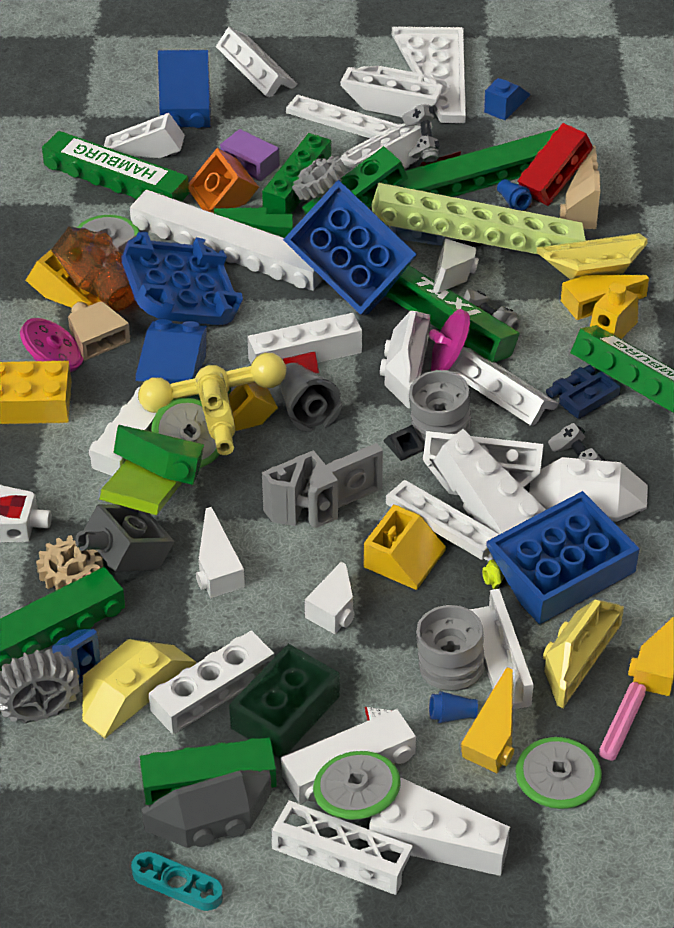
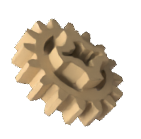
(67, 563)

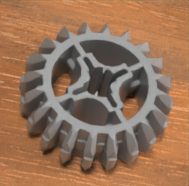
(37, 686)

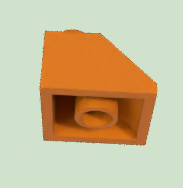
(222, 183)

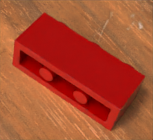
(556, 163)

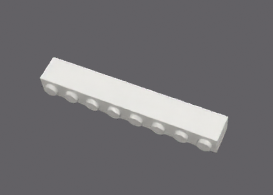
(240, 242)

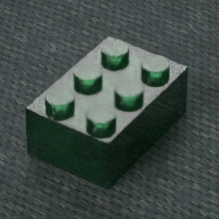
(285, 699)

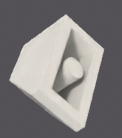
(331, 601)

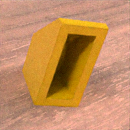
(251, 405)

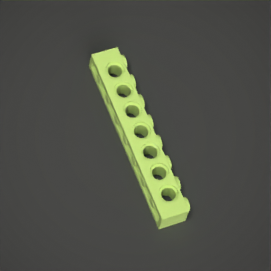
(472, 220)

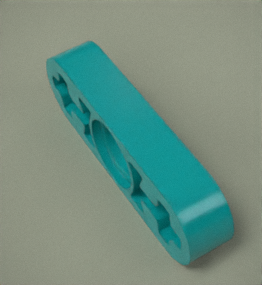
(172, 869)

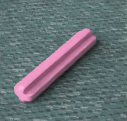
(622, 721)

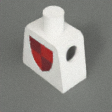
(20, 515)

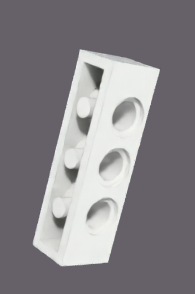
(209, 682)

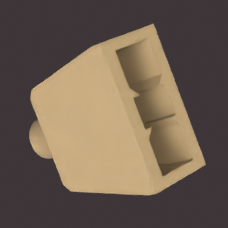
(97, 328)

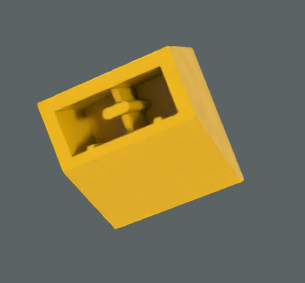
(403, 548)

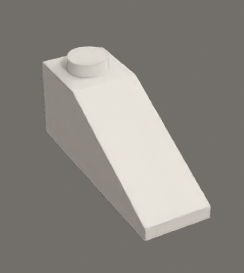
(149, 139)
(454, 265)
(218, 562)

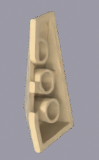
(583, 194)

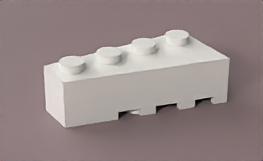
(484, 485)
(443, 830)

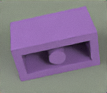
(254, 154)

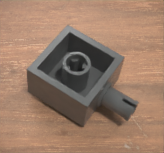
(125, 538)

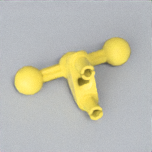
(213, 386)

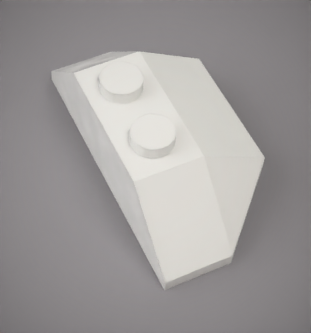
(390, 89)
(397, 140)
(405, 354)
(518, 458)
(606, 483)

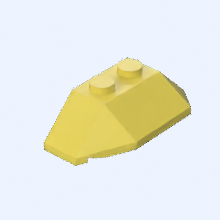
(595, 256)
(579, 647)
(123, 681)

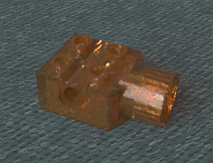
(95, 266)

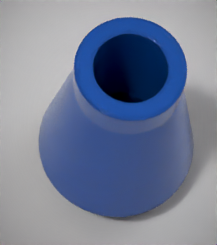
(516, 196)
(450, 707)

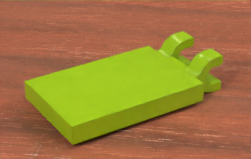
(138, 489)

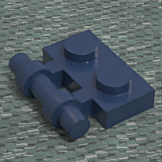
(586, 396)

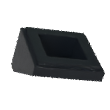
(404, 443)

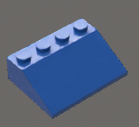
(350, 248)
(563, 556)

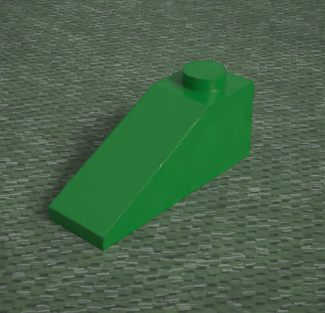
(159, 453)

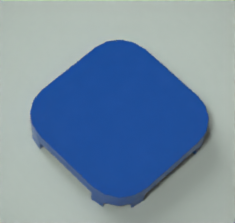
(180, 281)

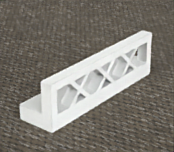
(253, 62)
(502, 386)
(444, 519)
(502, 648)
(335, 852)

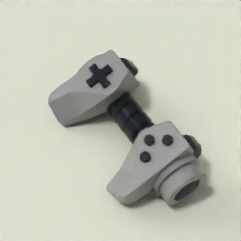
(427, 145)
(503, 314)
(572, 437)

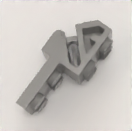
(319, 486)

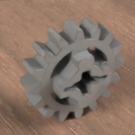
(318, 177)

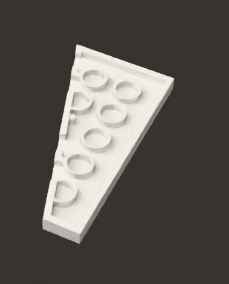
(441, 57)

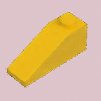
(55, 283)
(584, 292)
(656, 661)
(491, 734)

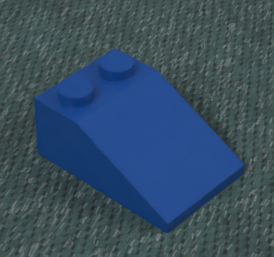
(185, 87)
(172, 351)

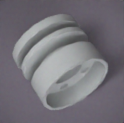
(440, 403)
(450, 647)

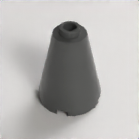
(309, 398)

